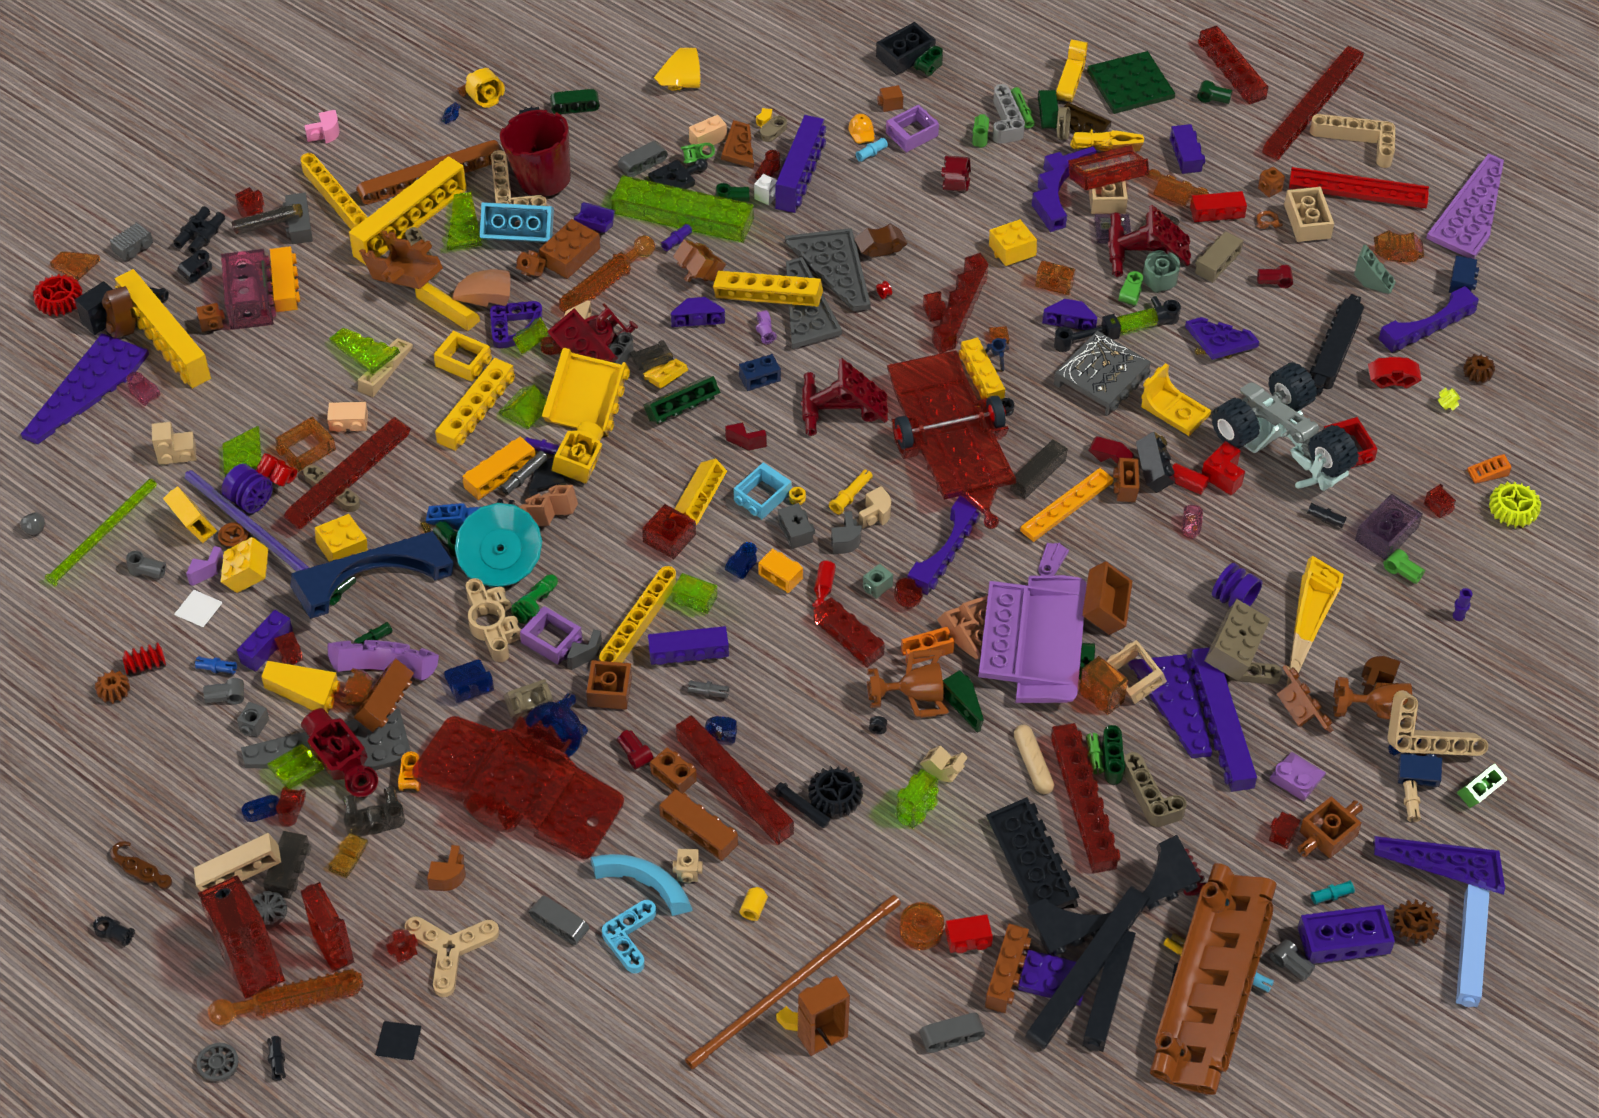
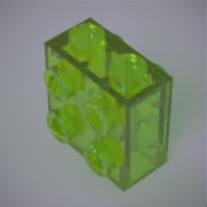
(917, 798)

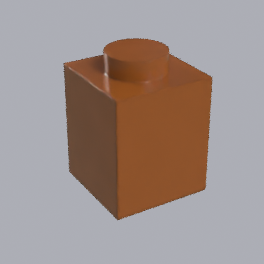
(890, 98)

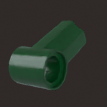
(1209, 92)
(735, 193)
(446, 536)

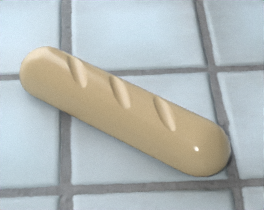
(1033, 759)

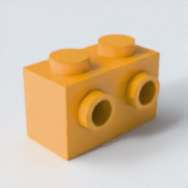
(780, 570)

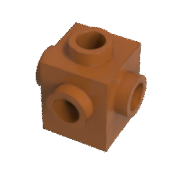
(1271, 181)
(530, 263)
(210, 317)

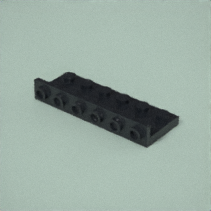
(1031, 854)

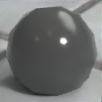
(33, 523)

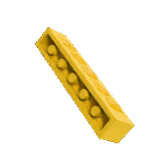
(768, 288)
(475, 404)

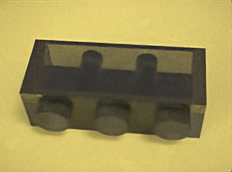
(284, 876)

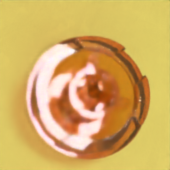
(357, 688)

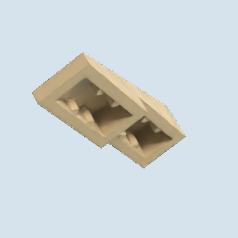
(371, 383)

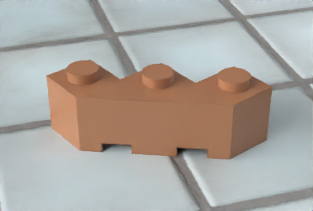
(558, 501)

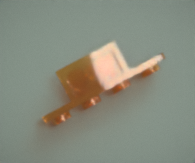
(1174, 190)

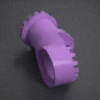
(764, 327)

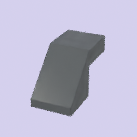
(582, 653)

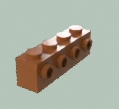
(384, 695)
(699, 824)
(1007, 967)

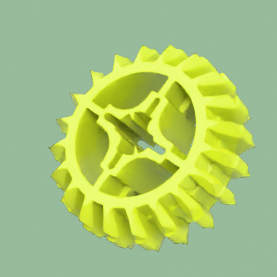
(1515, 504)

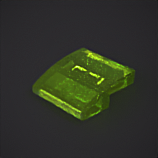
(295, 766)

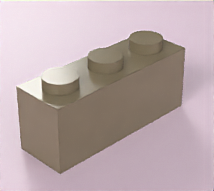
(1218, 256)

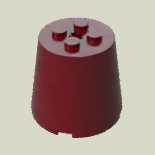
(538, 151)

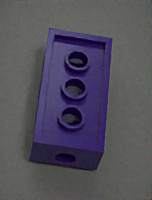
(1346, 934)

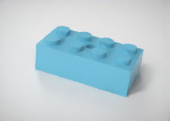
(499, 222)

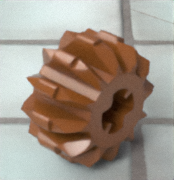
(112, 686)

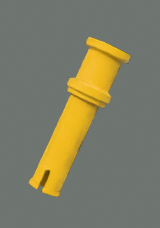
(845, 497)

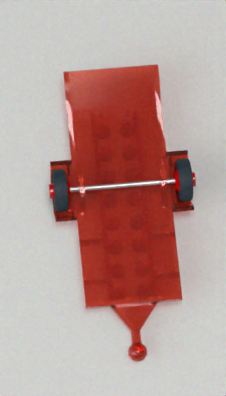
(951, 430)

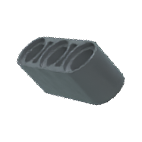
(642, 159)
(622, 347)
(559, 920)
(952, 1032)

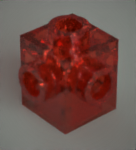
(405, 951)

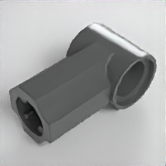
(139, 565)
(231, 691)
(1287, 956)

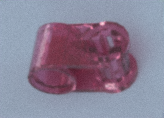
(142, 388)

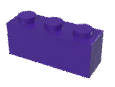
(1187, 149)
(261, 642)

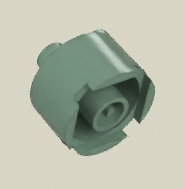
(1161, 271)

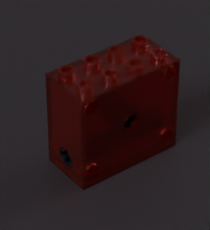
(241, 936)

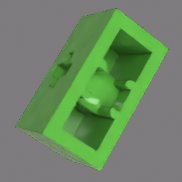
(1482, 785)

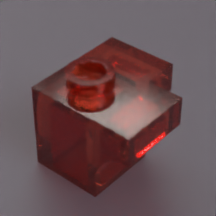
(249, 202)

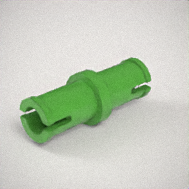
(1095, 753)

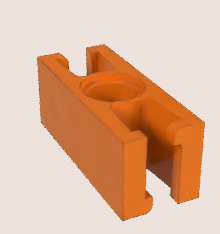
(931, 640)

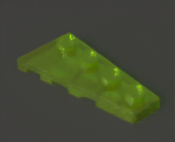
(463, 223)

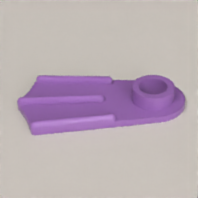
(1052, 558)

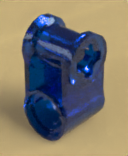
(742, 560)

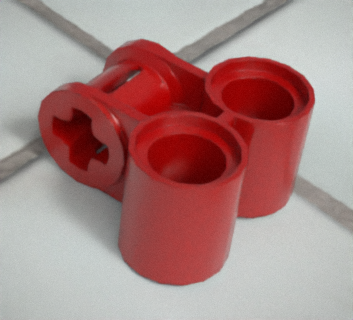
(276, 470)

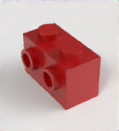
(968, 933)

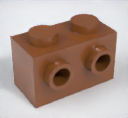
(1126, 480)

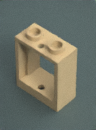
(1147, 684)

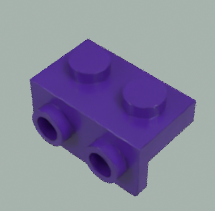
(595, 217)

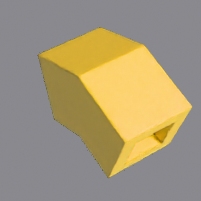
(764, 117)
(788, 1019)

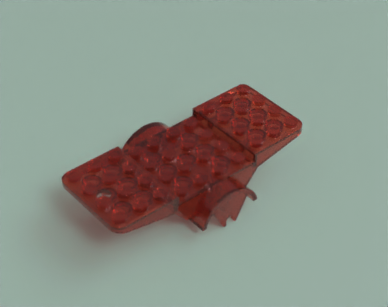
(520, 781)

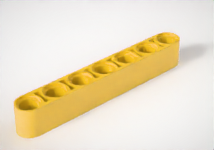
(331, 190)
(640, 616)

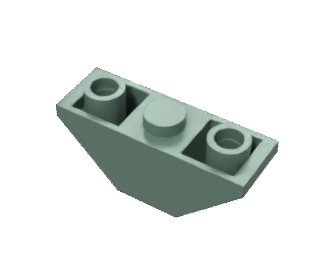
(1372, 272)

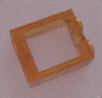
(300, 432)

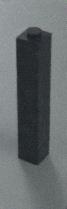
(1108, 995)

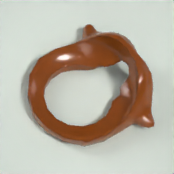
(1265, 224)

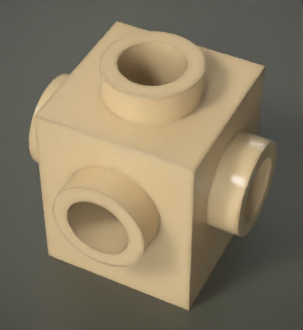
(687, 865)

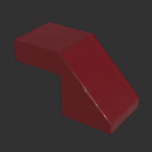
(737, 435)
(1106, 448)

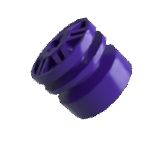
(247, 488)
(1235, 585)

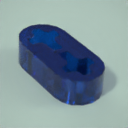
(260, 807)

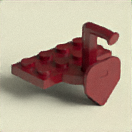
(589, 336)

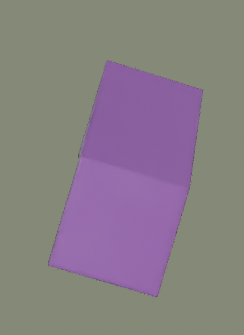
(201, 570)

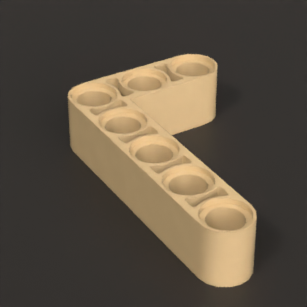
(1358, 130)
(502, 184)
(1429, 738)

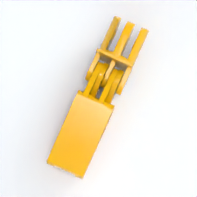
(1106, 140)

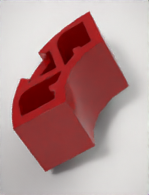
(1394, 371)

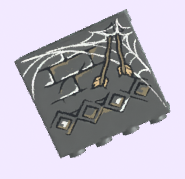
(1103, 371)

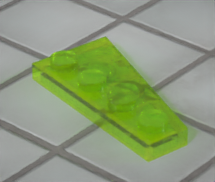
(363, 350)

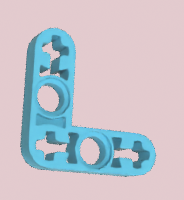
(621, 936)

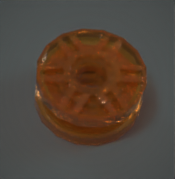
(921, 937)

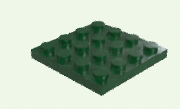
(1131, 82)

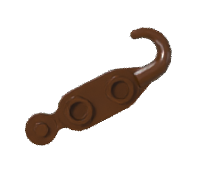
(138, 868)

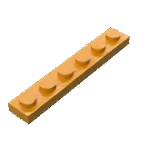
(1066, 504)

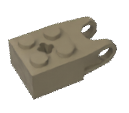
(524, 699)

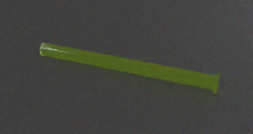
(100, 532)

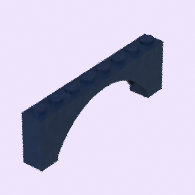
(419, 553)

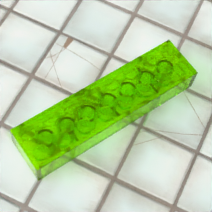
(680, 206)

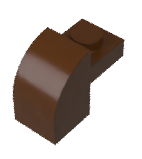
(1379, 669)

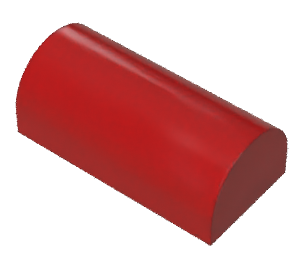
(1190, 479)

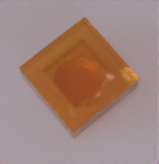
(999, 332)

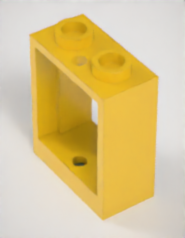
(455, 340)

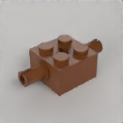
(1330, 827)

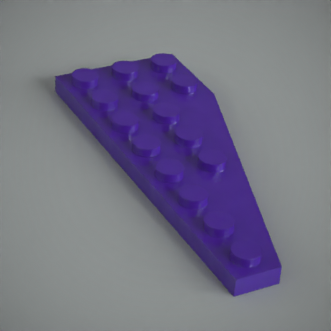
(97, 372)

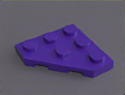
(1220, 338)

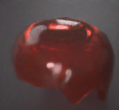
(907, 593)

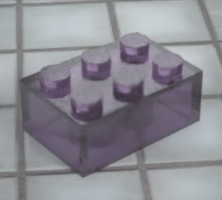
(1388, 527)

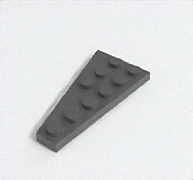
(809, 323)

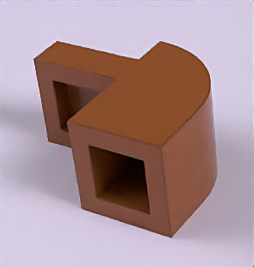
(448, 875)

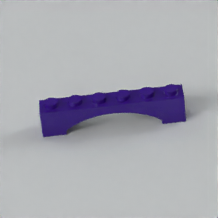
(1399, 334)
(928, 571)

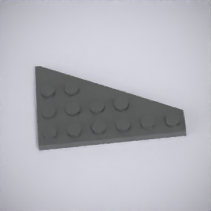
(836, 262)

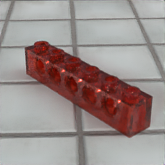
(1233, 65)

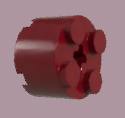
(956, 173)

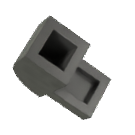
(846, 538)

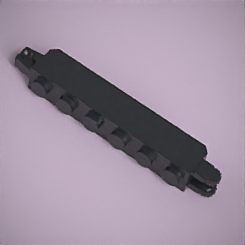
(1337, 343)

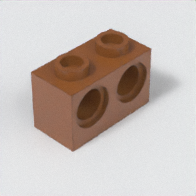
(670, 773)

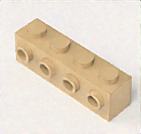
(242, 861)

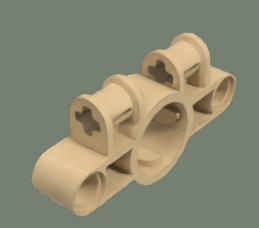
(489, 602)

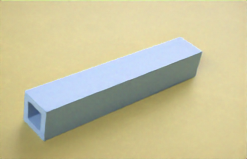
(1472, 946)

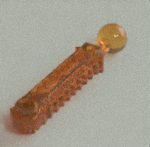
(607, 274)
(289, 996)

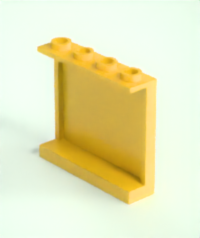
(585, 391)

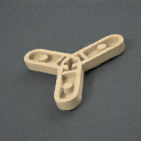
(462, 943)

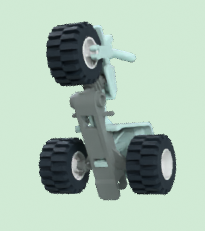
(1279, 415)

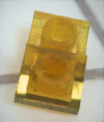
(349, 855)

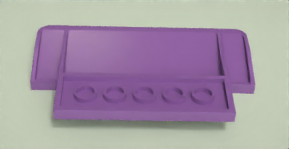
(1035, 637)

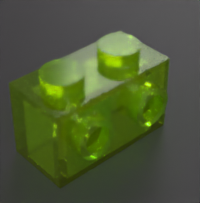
(694, 593)

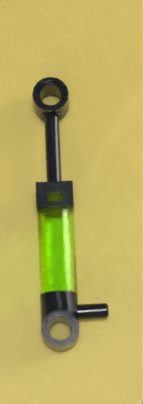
(1114, 326)

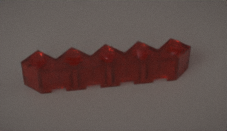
(960, 303)

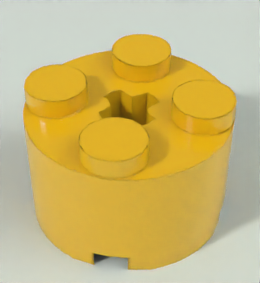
(484, 87)

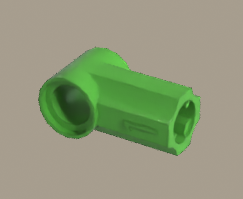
(980, 131)
(1399, 563)

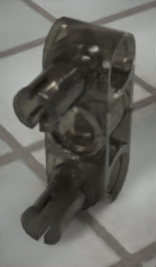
(374, 818)

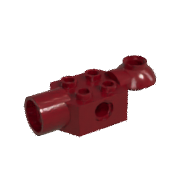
(339, 752)

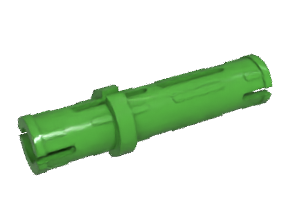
(1024, 110)

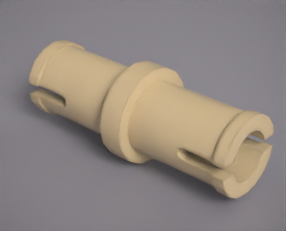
(1412, 801)

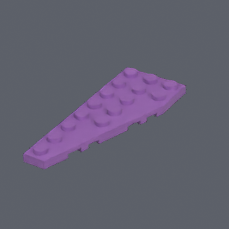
(1469, 217)

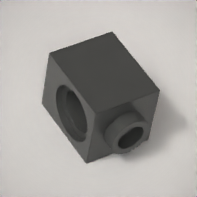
(253, 719)

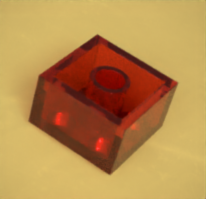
(669, 531)

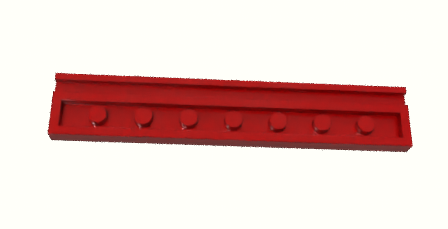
(1360, 187)

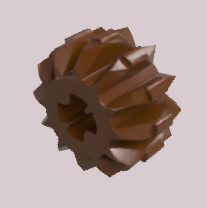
(1479, 368)

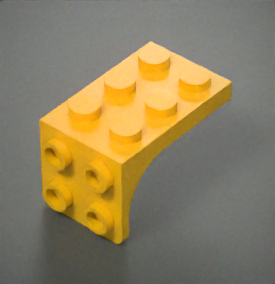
(1170, 404)

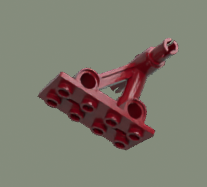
(1156, 235)
(848, 392)

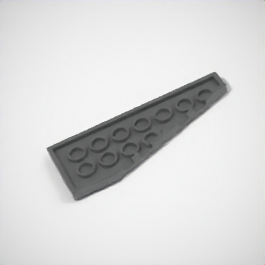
(382, 746)

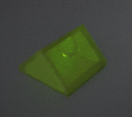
(525, 406)

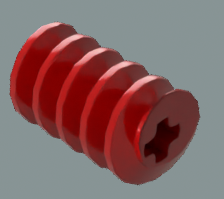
(143, 658)

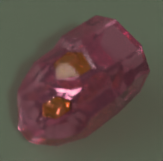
(1192, 521)

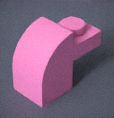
(326, 129)

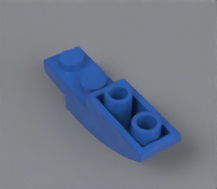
(452, 514)

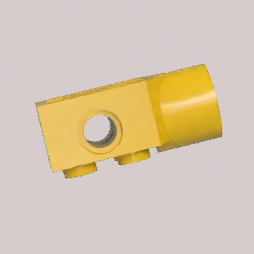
(579, 452)

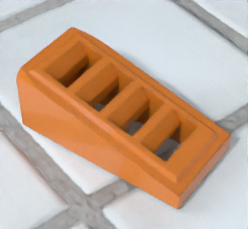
(1499, 462)

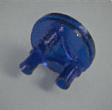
(562, 720)

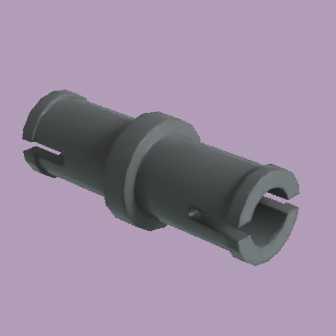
(708, 689)

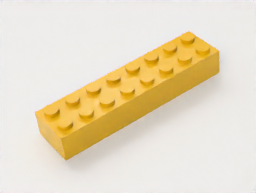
(409, 208)
(165, 331)

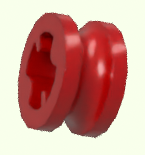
(884, 289)

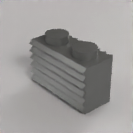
(131, 241)

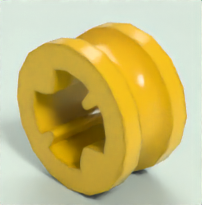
(797, 491)

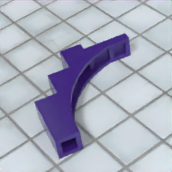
(1046, 200)

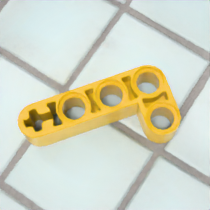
(1072, 70)

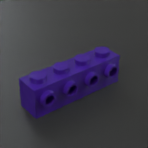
(688, 645)

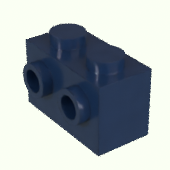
(1463, 274)
(759, 372)
(1423, 769)

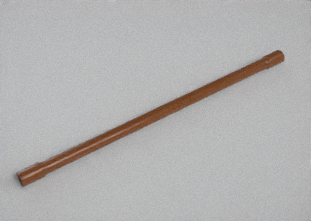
(703, 1053)

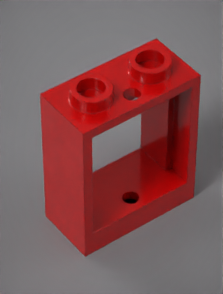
(1354, 427)

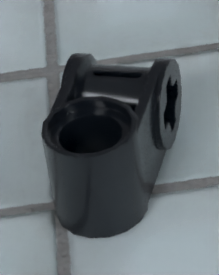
(195, 268)

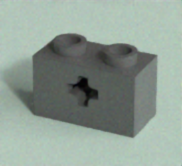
(795, 525)

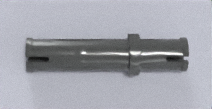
(517, 478)

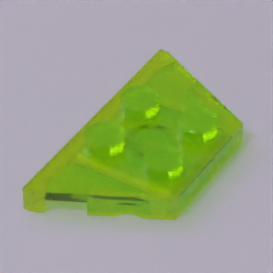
(242, 450)

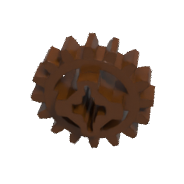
(1416, 921)

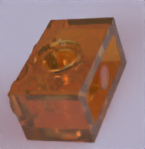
(1055, 277)

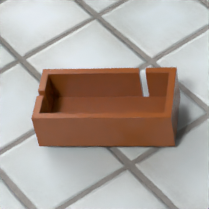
(823, 1008)

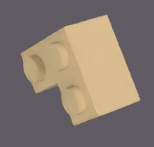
(171, 446)

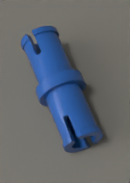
(215, 665)

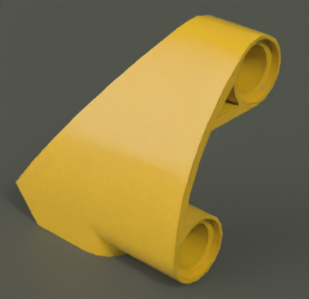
(680, 70)

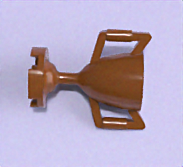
(920, 684)
(1379, 699)

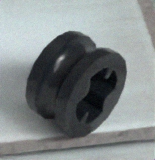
(1010, 403)
(878, 725)

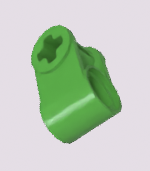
(694, 152)
(1131, 289)

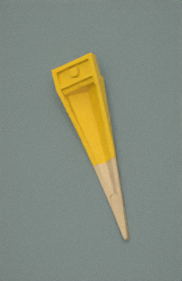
(1317, 592)

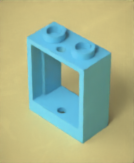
(771, 478)

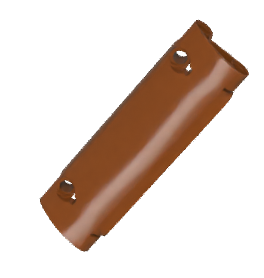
(1213, 980)

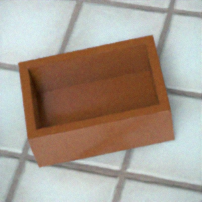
(570, 248)
(1107, 598)

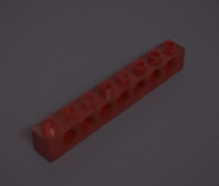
(1099, 859)

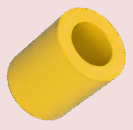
(753, 903)

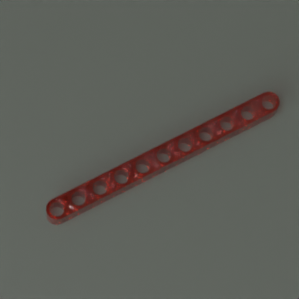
(1312, 102)

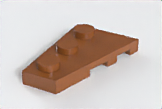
(738, 145)

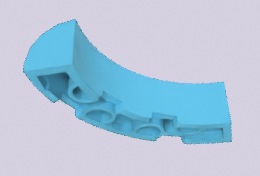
(644, 872)

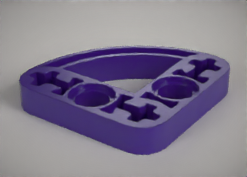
(502, 318)

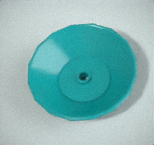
(487, 531)

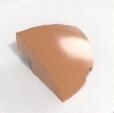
(484, 287)
(967, 625)

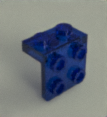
(469, 680)

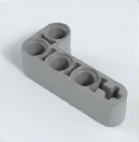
(1012, 123)

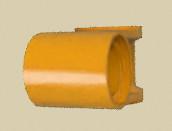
(406, 778)

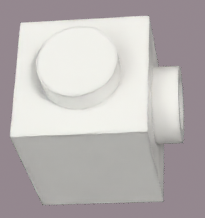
(765, 189)

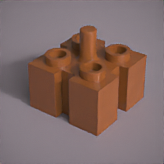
(698, 261)

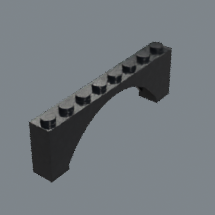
(1064, 928)

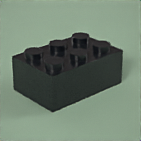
(904, 47)

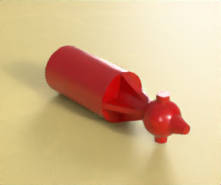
(824, 581)

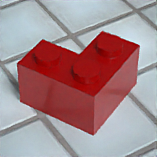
(1223, 468)

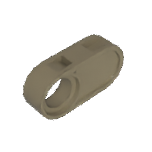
(1063, 123)
(770, 131)

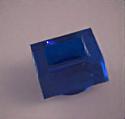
(451, 113)

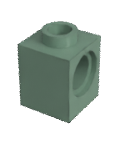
(877, 581)

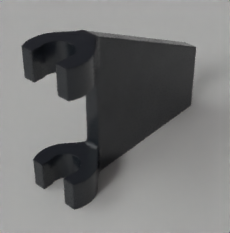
(545, 478)

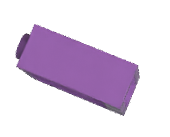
(895, 127)
(538, 623)

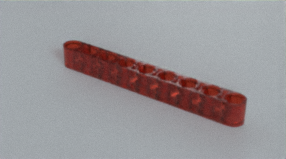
(347, 473)

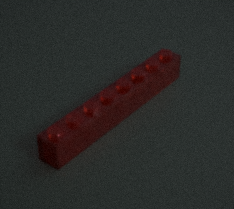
(735, 780)

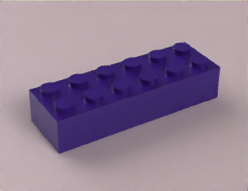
(800, 163)

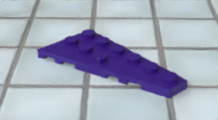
(1178, 702)
(1461, 863)

